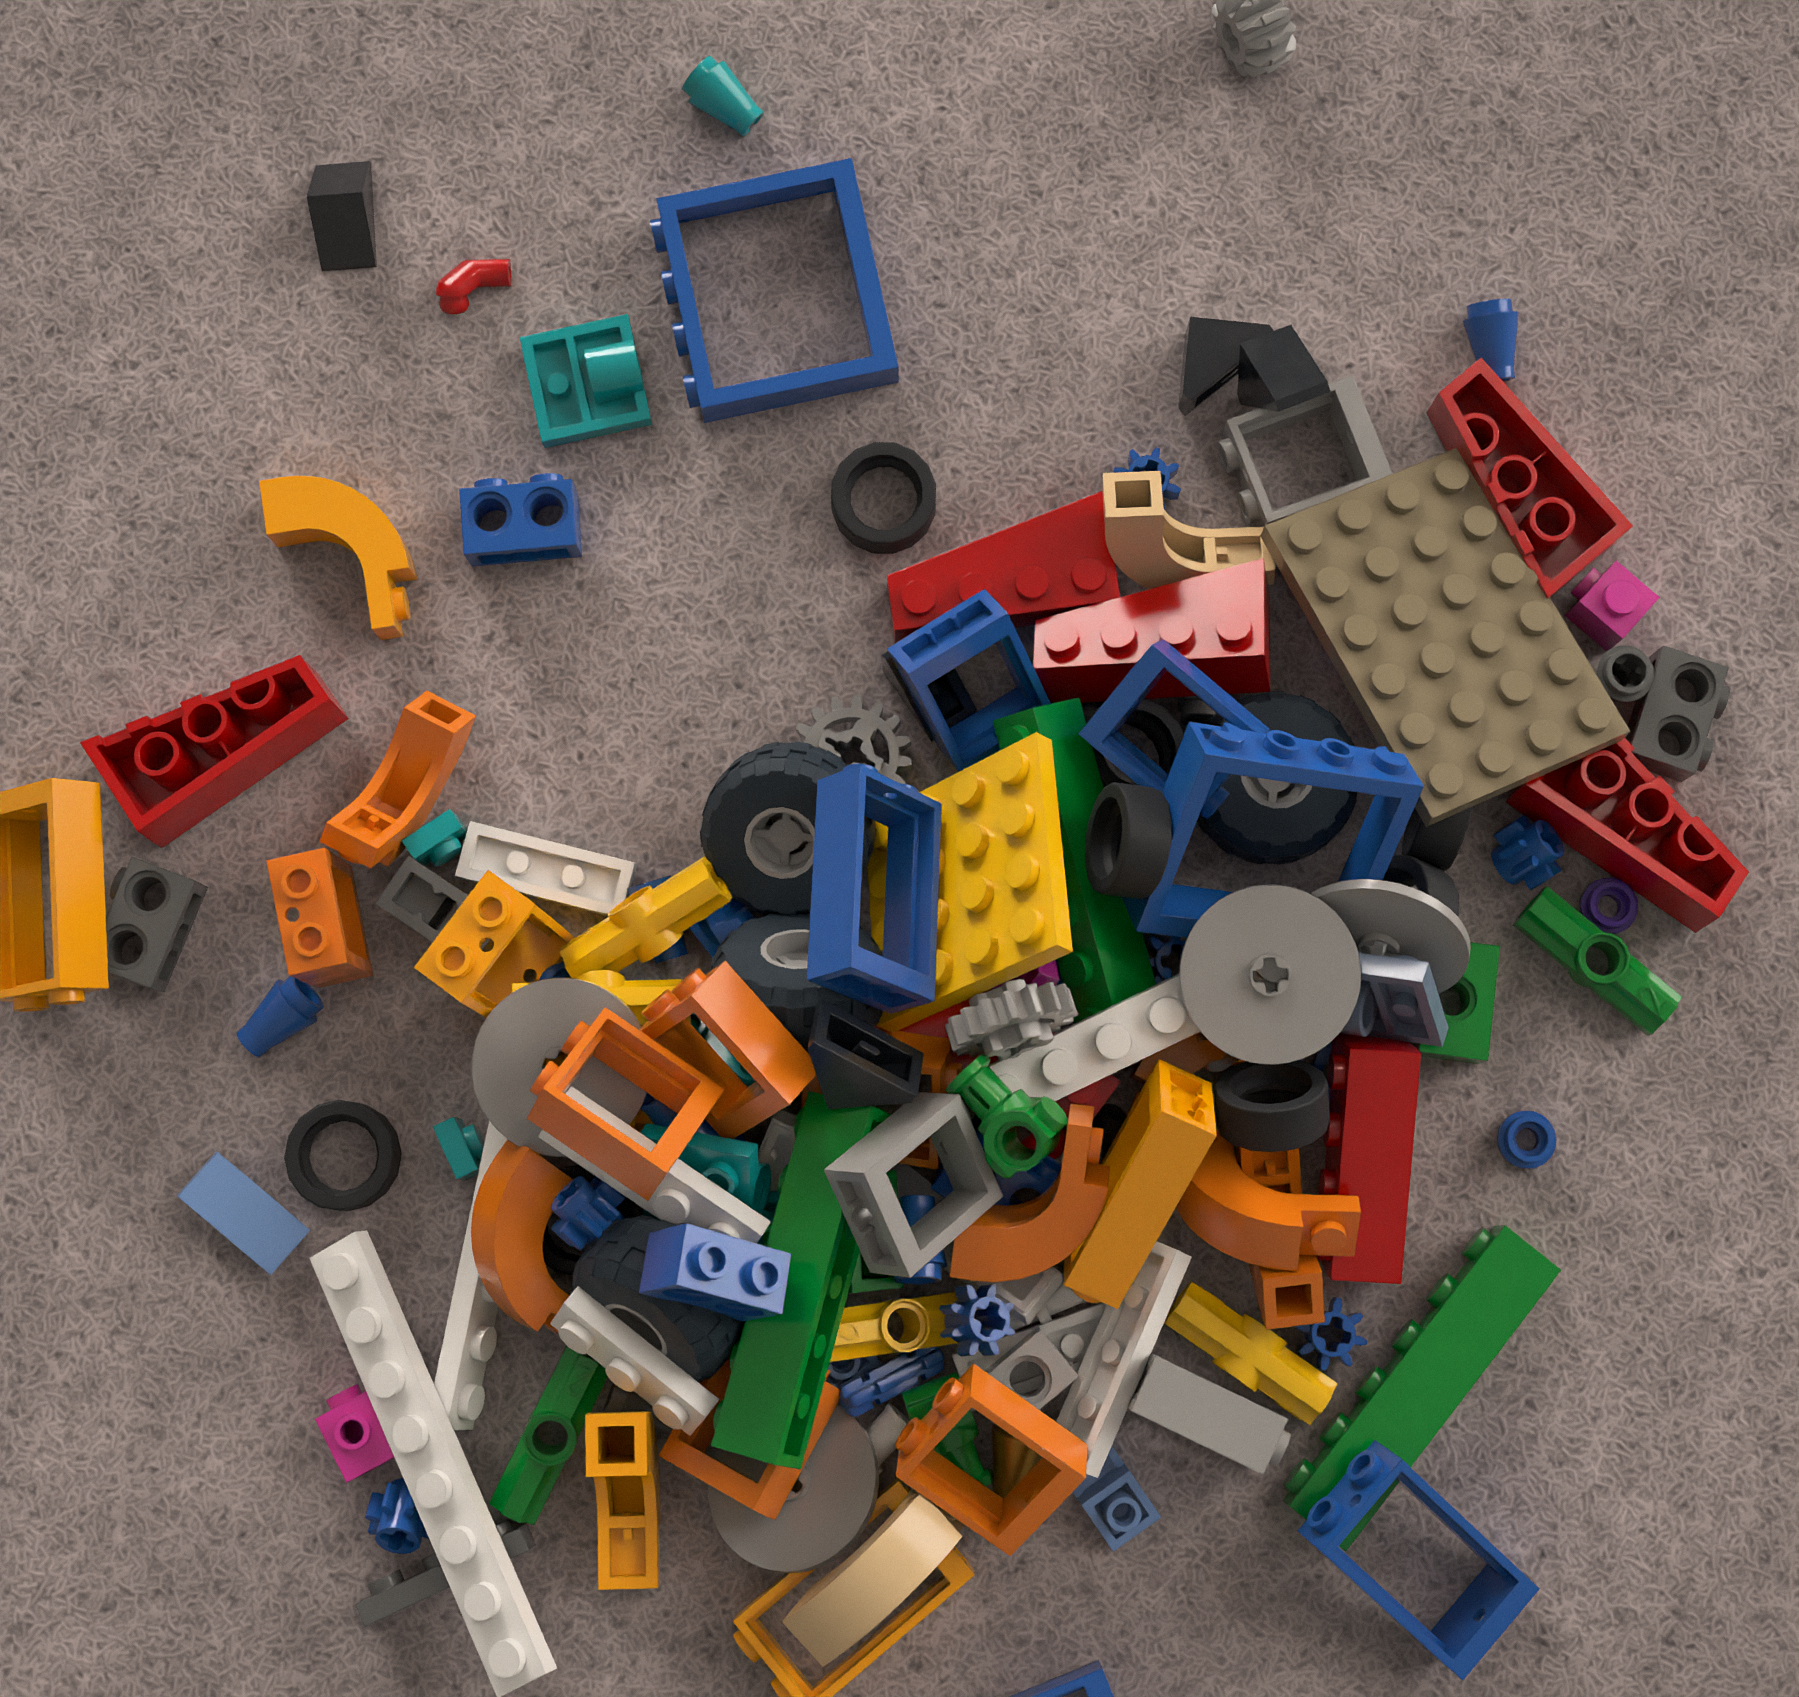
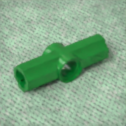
(1627, 982)
(535, 1464)

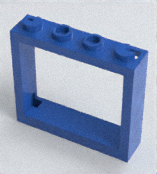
(795, 387)
(1284, 758)

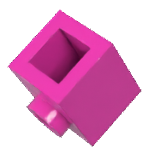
(1610, 604)
(354, 1433)

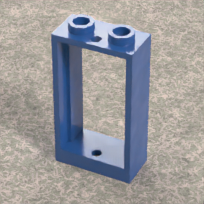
(908, 964)
(1496, 1592)

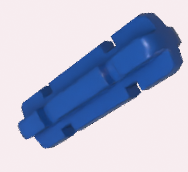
(889, 1379)

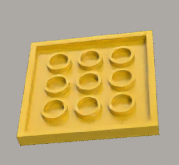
(997, 876)

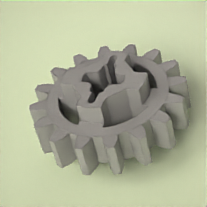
(863, 735)
(1011, 1019)

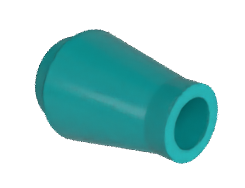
(721, 95)

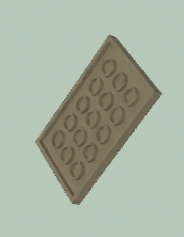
(1443, 634)

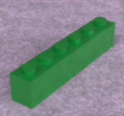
(1108, 952)
(786, 1356)
(1432, 1365)

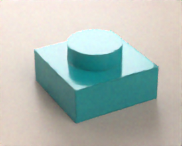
(437, 840)
(461, 1145)

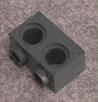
(1687, 721)
(423, 900)
(161, 929)

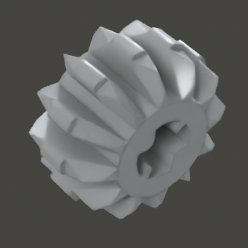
(1254, 34)

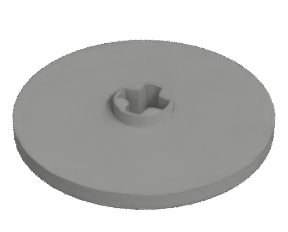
(1401, 921)
(1307, 1004)
(526, 1032)
(818, 1520)

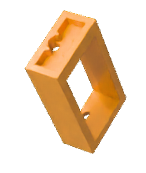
(75, 889)
(522, 939)
(1148, 1175)
(789, 1681)

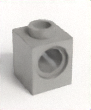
(1040, 1350)

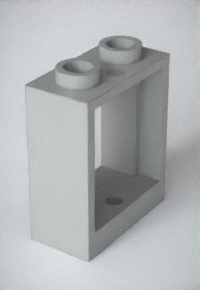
(1353, 428)
(872, 1205)
(1210, 1415)

